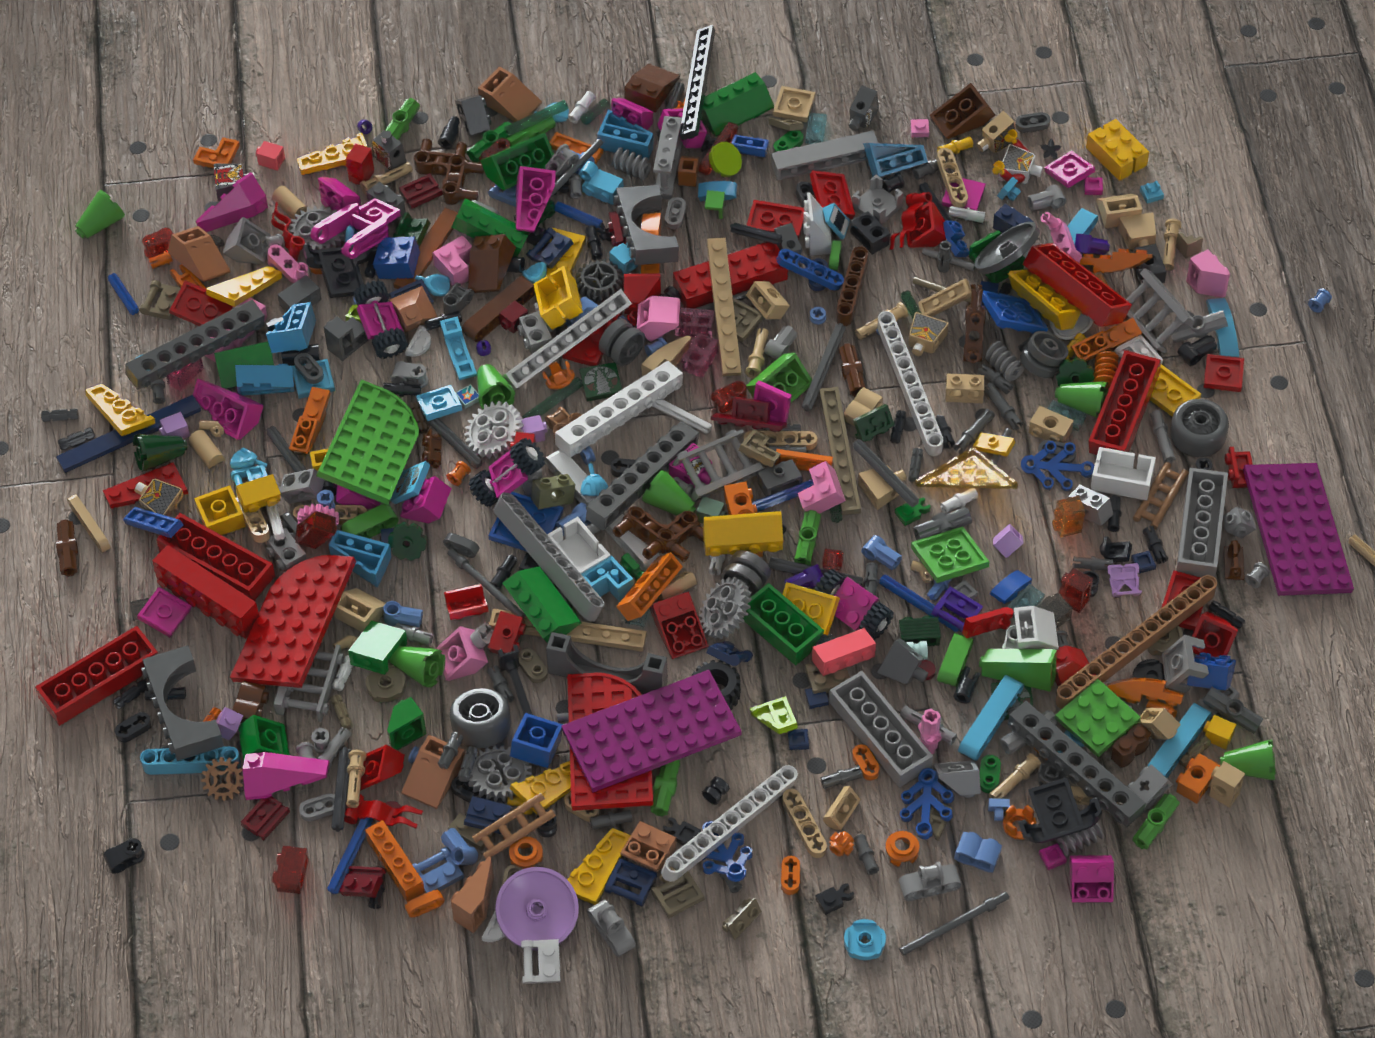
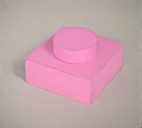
(919, 128)

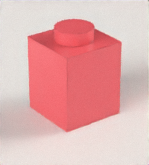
(270, 155)

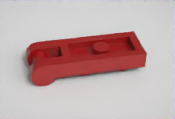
(987, 622)

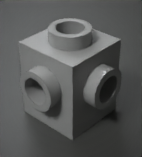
(1239, 522)

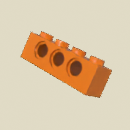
(736, 494)
(649, 586)
(394, 861)

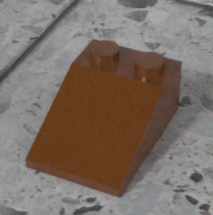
(650, 87)
(962, 113)
(489, 262)

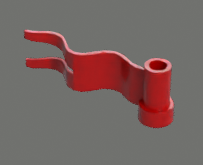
(914, 202)
(292, 243)
(379, 811)

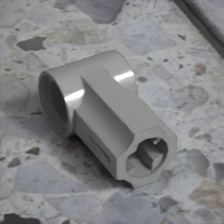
(1050, 197)
(781, 343)

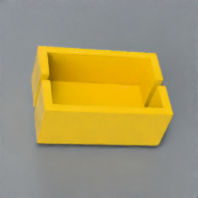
(1116, 149)
(555, 303)

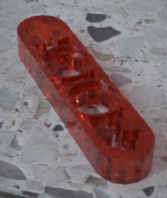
(726, 136)

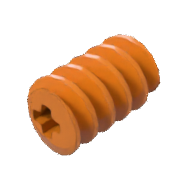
(1105, 367)

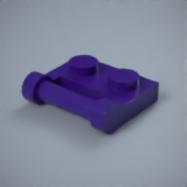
(957, 603)

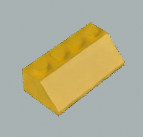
(1044, 299)
(743, 532)

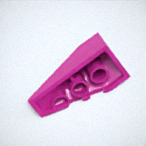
(532, 196)
(242, 201)
(233, 411)
(273, 772)

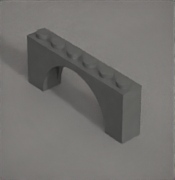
(643, 246)
(566, 659)
(185, 736)

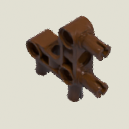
(452, 166)
(974, 322)
(658, 536)

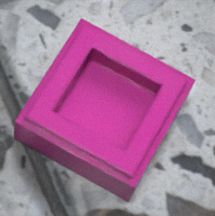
(1093, 186)
(1052, 856)

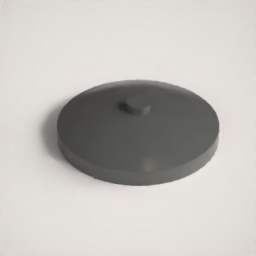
(1007, 247)

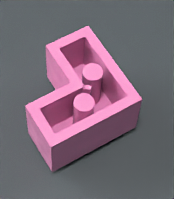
(453, 260)
(825, 491)

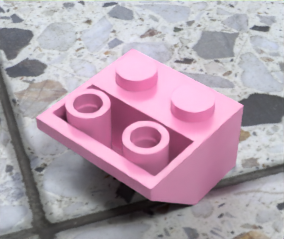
(1208, 275)
(658, 316)

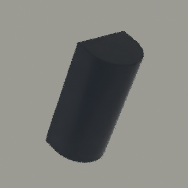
(289, 356)

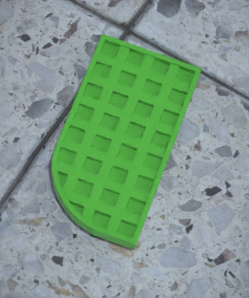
(371, 443)

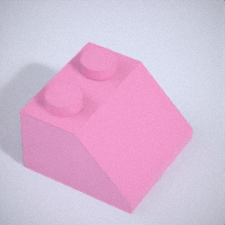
(461, 655)

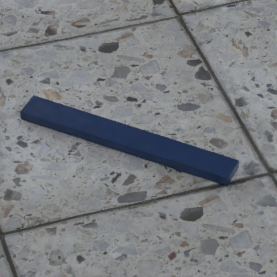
(113, 440)

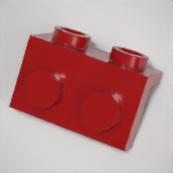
(1235, 463)
(465, 602)

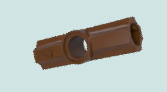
(851, 369)
(67, 548)

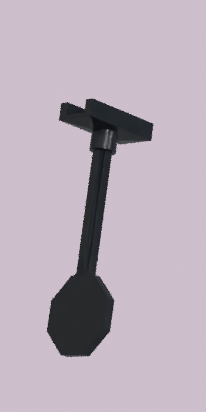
(510, 663)

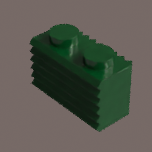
(920, 629)

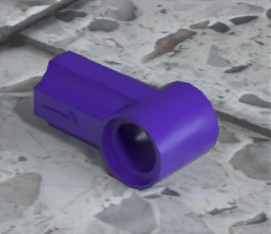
(1087, 244)
(808, 577)

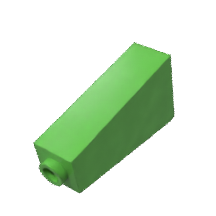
(1029, 666)

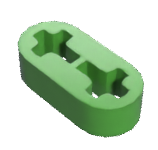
(835, 255)

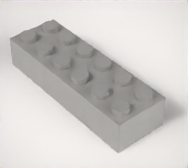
(1202, 522)
(880, 728)

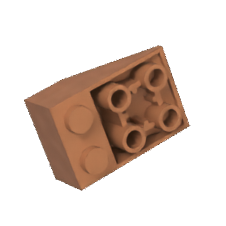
(508, 95)
(198, 253)
(426, 779)
(472, 901)

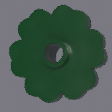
(1074, 372)
(407, 541)

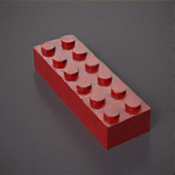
(745, 268)
(1077, 284)
(1125, 403)
(221, 557)
(205, 591)
(95, 676)

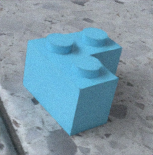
(609, 577)

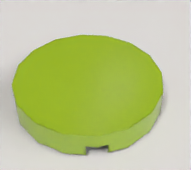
(725, 159)

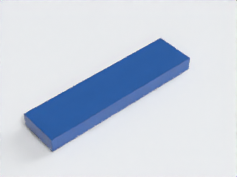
(153, 522)

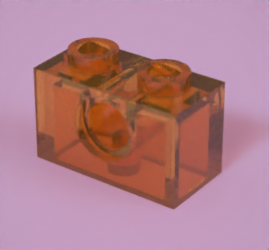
(1068, 516)

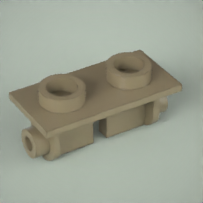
(746, 914)

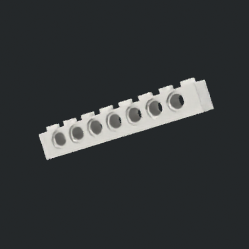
(567, 339)
(618, 409)

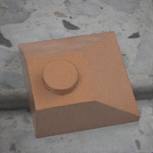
(413, 308)

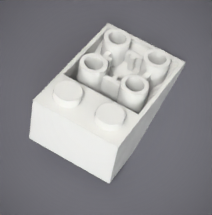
(816, 228)

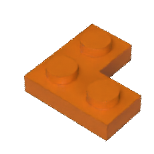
(222, 155)

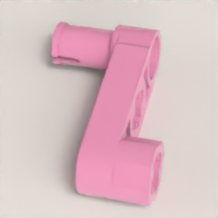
(1061, 235)
(278, 257)

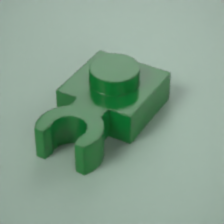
(911, 514)
(631, 566)

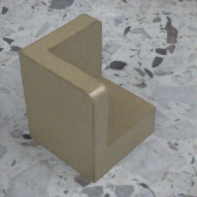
(1189, 245)

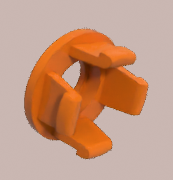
(559, 378)
(1013, 815)
(898, 856)
(526, 861)

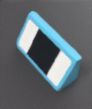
(836, 220)

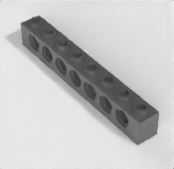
(153, 360)
(637, 478)
(1072, 753)

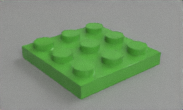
(950, 554)
(1097, 717)

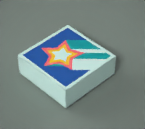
(467, 396)

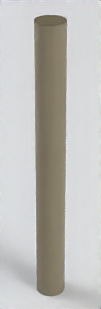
(932, 286)

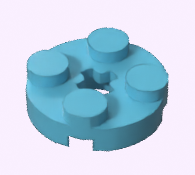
(867, 950)

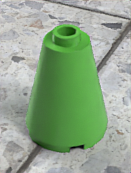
(98, 215)
(493, 387)
(1084, 397)
(668, 495)
(419, 663)
(1253, 760)

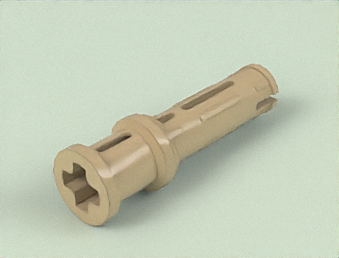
(387, 177)
(1170, 238)
(869, 328)
(756, 359)
(355, 770)
(1021, 772)

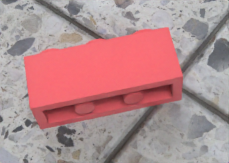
(843, 652)

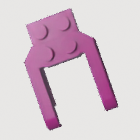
(370, 219)

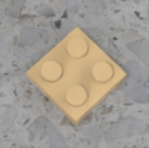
(794, 104)

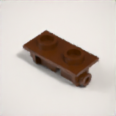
(431, 443)
(1234, 561)

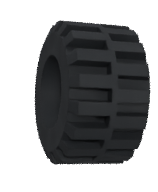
(726, 676)

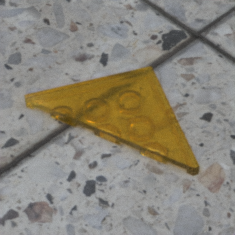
(968, 471)

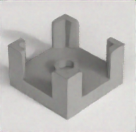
(878, 201)
(1179, 663)

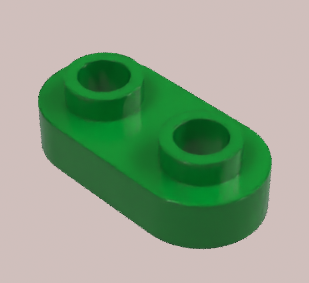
(789, 141)
(989, 772)

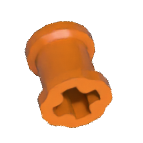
(458, 473)

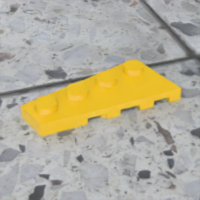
(330, 158)
(245, 286)
(118, 411)

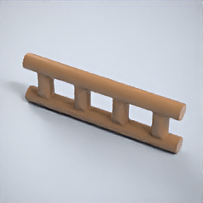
(1158, 485)
(510, 838)

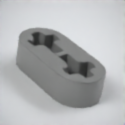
(482, 635)

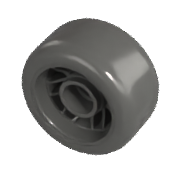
(1199, 428)
(480, 717)

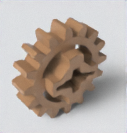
(230, 784)

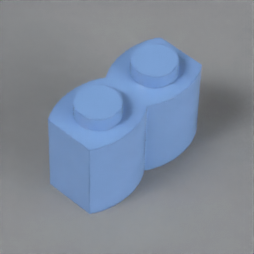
(978, 852)

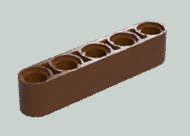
(852, 286)
(488, 317)

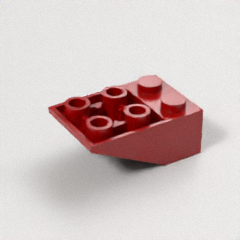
(679, 625)

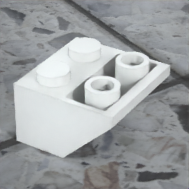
(1035, 628)

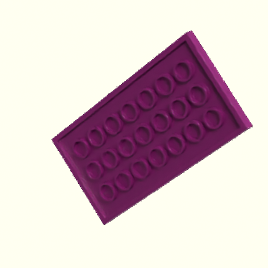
(1297, 529)
(651, 730)

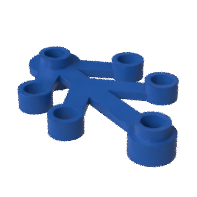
(1054, 466)
(926, 800)
(734, 870)

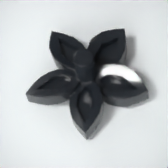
(708, 142)
(1050, 149)
(604, 232)

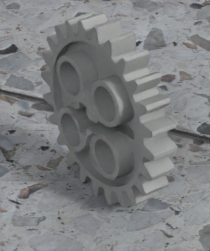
(303, 224)
(725, 608)
(491, 781)

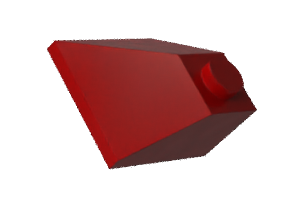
(929, 228)
(641, 287)
(1216, 633)
(1068, 663)
(381, 765)

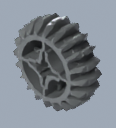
(588, 280)

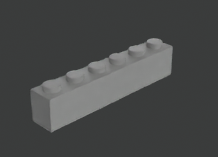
(821, 155)

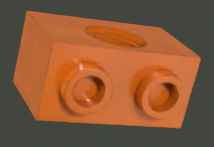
(1195, 788)

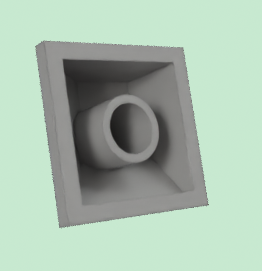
(244, 243)
(960, 776)

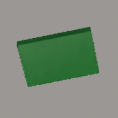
(248, 355)

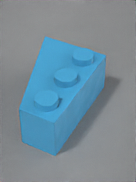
(617, 133)
(891, 158)
(294, 330)
(264, 379)
(370, 555)

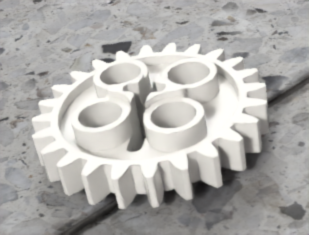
(493, 429)

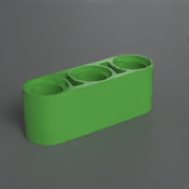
(371, 522)
(955, 660)

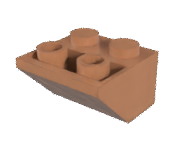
(649, 846)

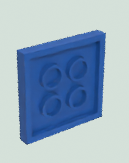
(1013, 312)
(544, 517)

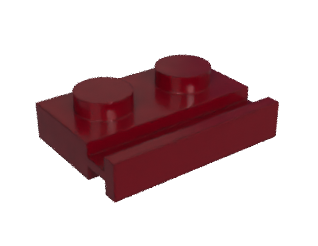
(420, 191)
(265, 817)
(362, 881)

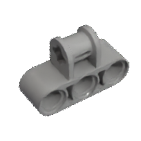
(930, 881)
(611, 927)

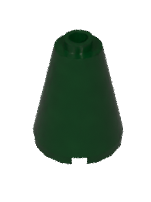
(157, 449)

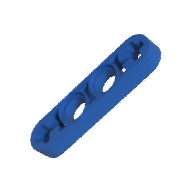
(808, 272)

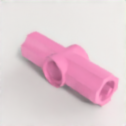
(929, 730)

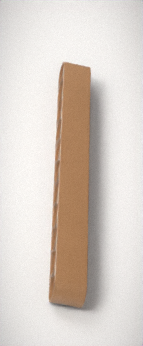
(1143, 635)

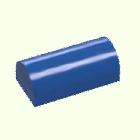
(751, 145)

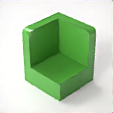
(715, 201)

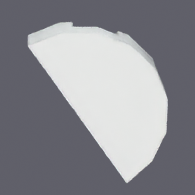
(420, 343)
(493, 931)

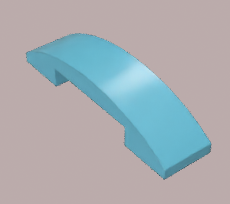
(1226, 336)
(457, 348)

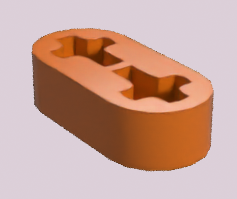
(869, 760)
(795, 875)
(424, 903)

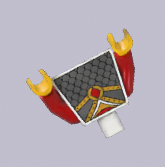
(1017, 161)

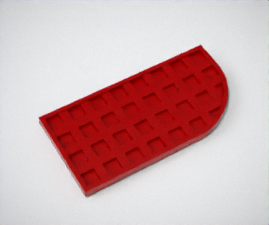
(293, 622)
(586, 696)

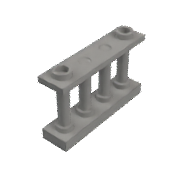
(668, 155)
(1171, 305)
(717, 484)
(283, 700)

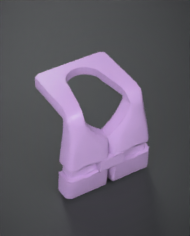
(1123, 575)

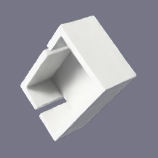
(1115, 473)
(579, 545)

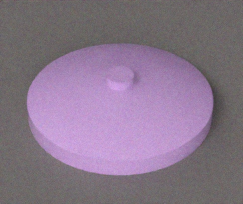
(536, 906)

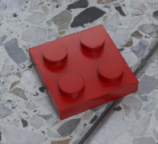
(1223, 373)

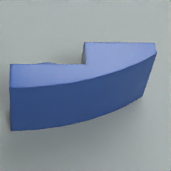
(954, 235)
(1010, 586)

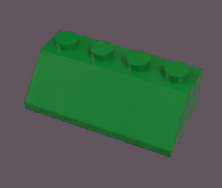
(736, 103)
(504, 166)
(478, 221)
(541, 602)
(782, 624)

